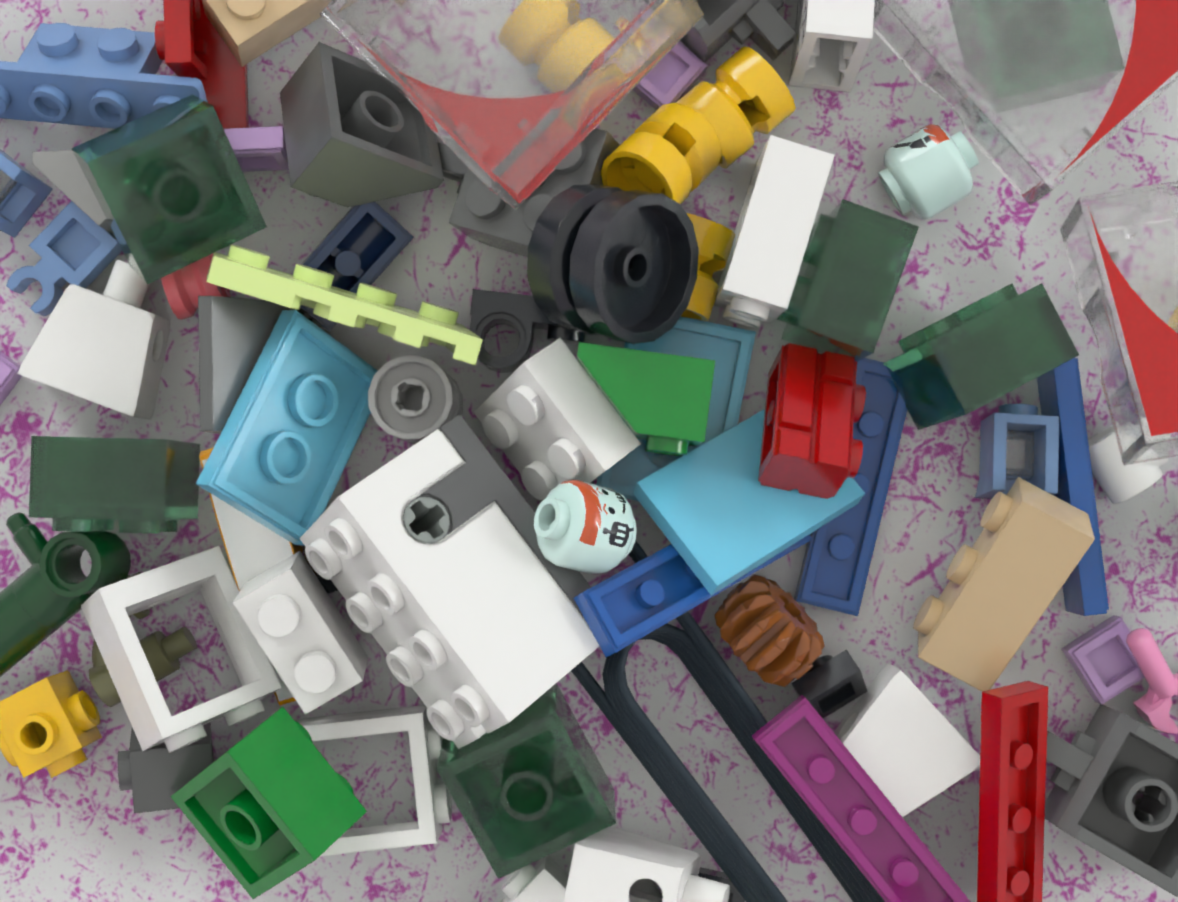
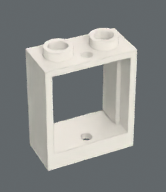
(772, 232)
(144, 704)
(432, 799)

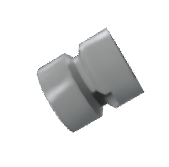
(413, 398)

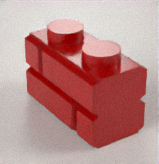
(811, 421)

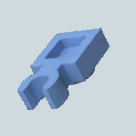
(71, 252)

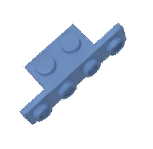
(89, 78)

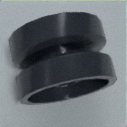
(613, 262)

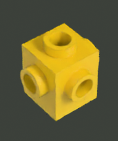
(48, 726)

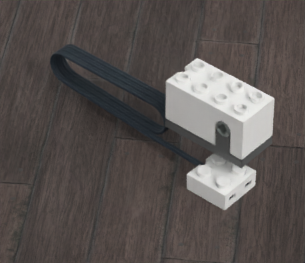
(481, 625)

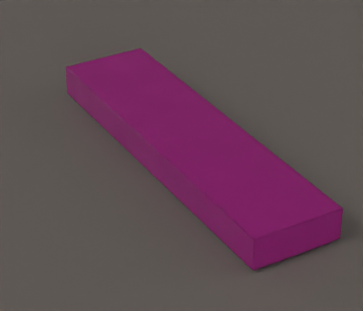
(853, 808)

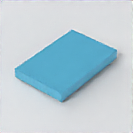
(698, 339)
(291, 428)
(722, 513)

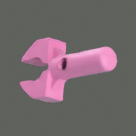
(1156, 703)

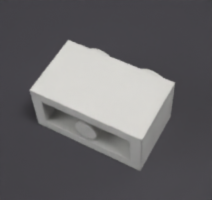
(302, 632)

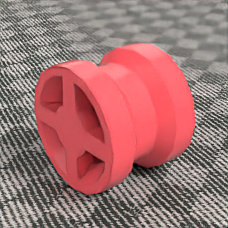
(187, 284)

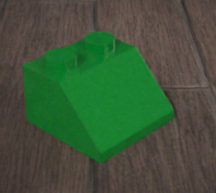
(654, 393)
(270, 804)

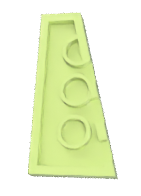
(248, 274)

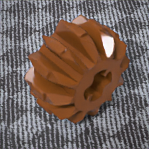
(769, 631)

